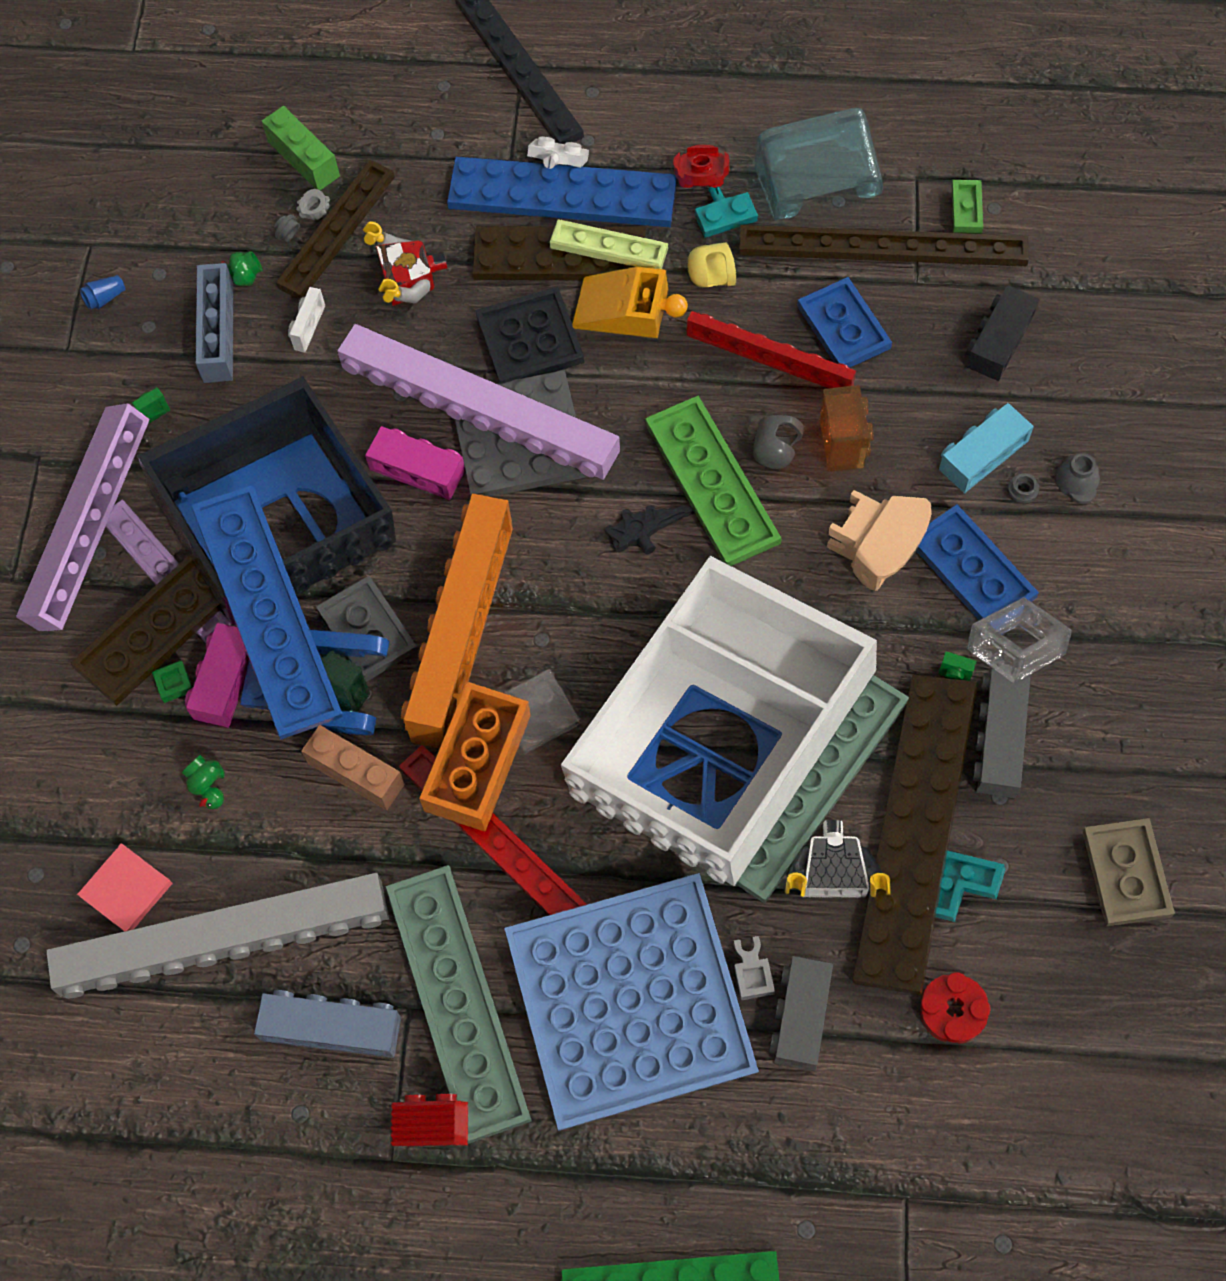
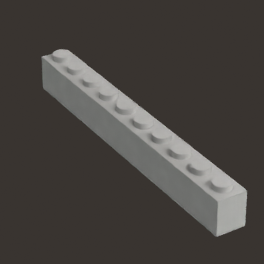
(217, 935)

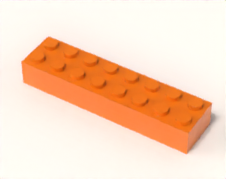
(458, 619)

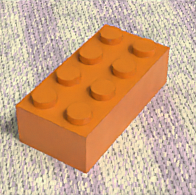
(475, 756)

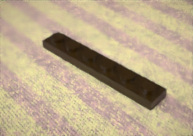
(335, 230)

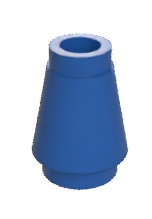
(100, 292)

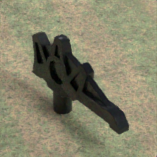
(639, 527)

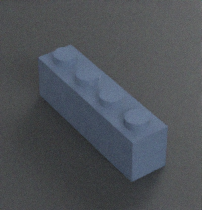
(214, 323)
(328, 1024)

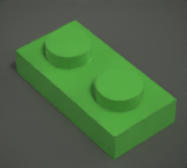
(967, 206)

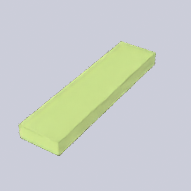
(608, 245)

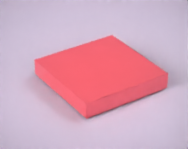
(125, 888)

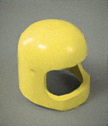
(712, 265)

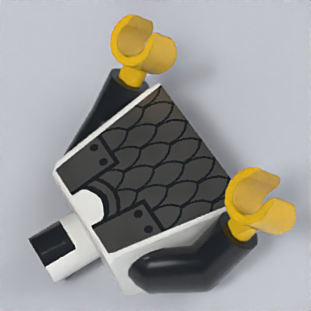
(836, 867)

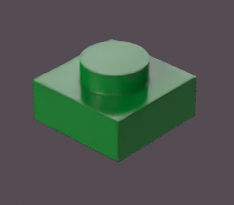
(152, 404)
(957, 667)
(172, 681)

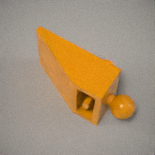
(623, 305)

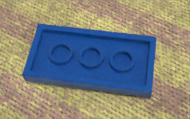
(972, 564)

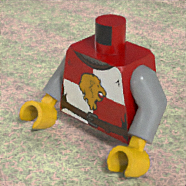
(404, 266)

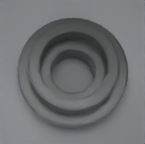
(286, 228)
(1026, 481)

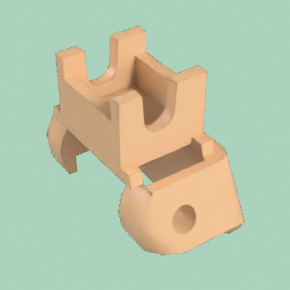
(880, 535)

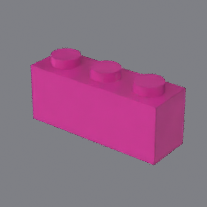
(415, 462)
(219, 677)

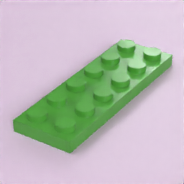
(713, 481)

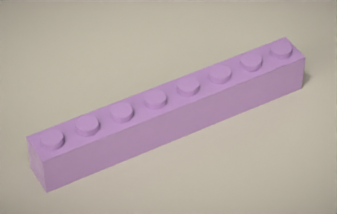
(83, 518)

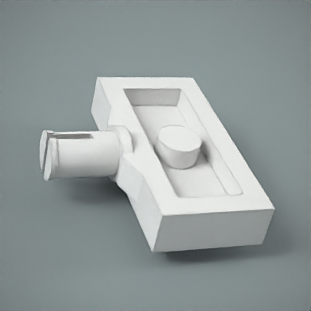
(556, 153)

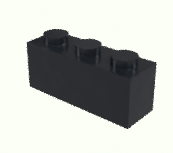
(1001, 332)

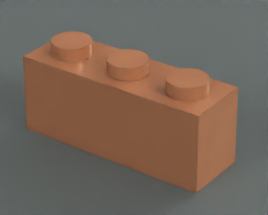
(353, 767)

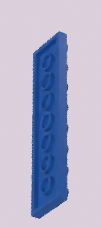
(562, 192)
(266, 612)

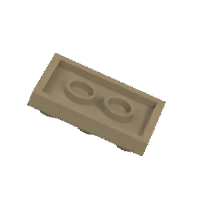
(1128, 872)

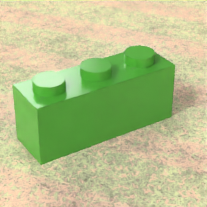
(301, 148)

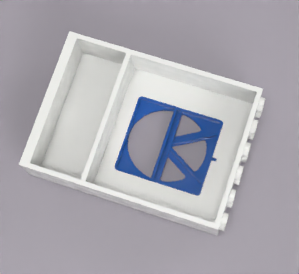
(736, 651)

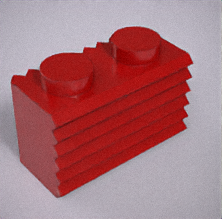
(429, 1122)

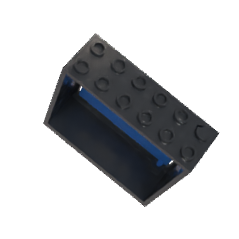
(274, 450)

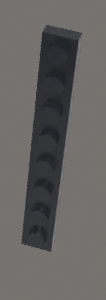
(522, 70)

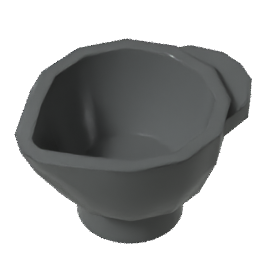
(1078, 478)

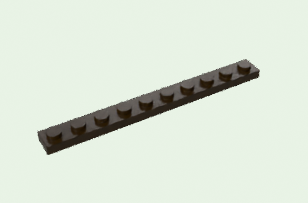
(884, 245)

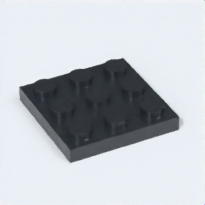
(529, 336)

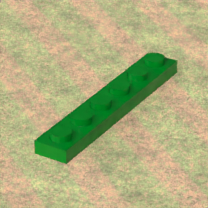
(737, 1267)

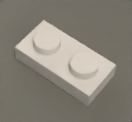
(309, 313)

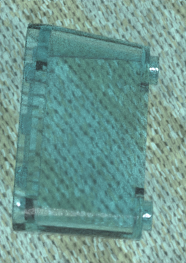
(816, 160)

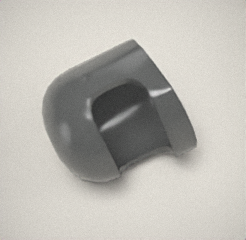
(775, 451)

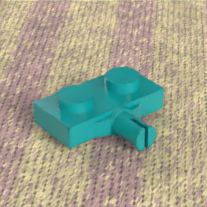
(725, 213)

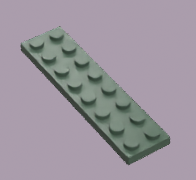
(823, 786)
(458, 1002)

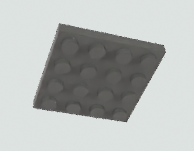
(507, 467)

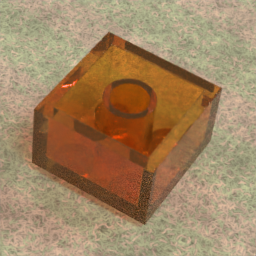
(845, 428)

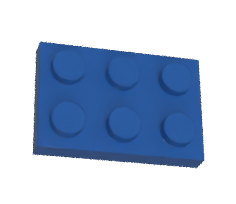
(844, 323)

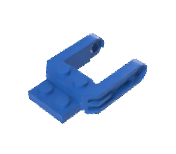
(341, 643)

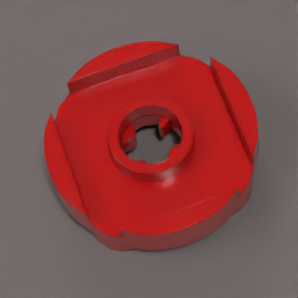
(701, 166)
(968, 994)

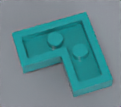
(968, 875)

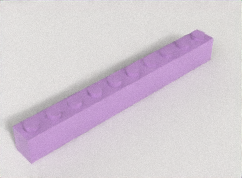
(479, 402)

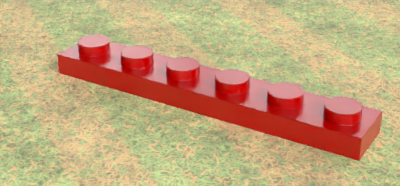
(769, 352)

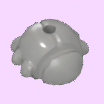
(313, 204)

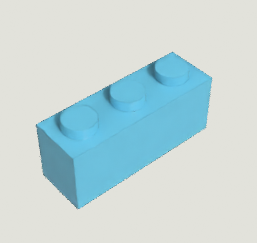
(985, 447)

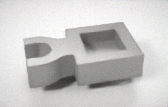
(752, 974)

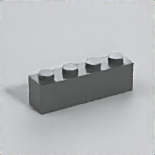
(1002, 735)

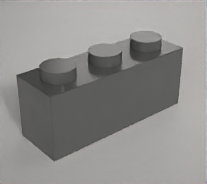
(801, 1013)

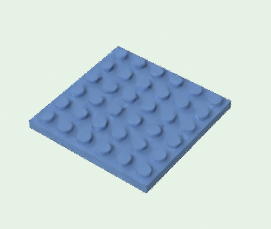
(630, 1001)

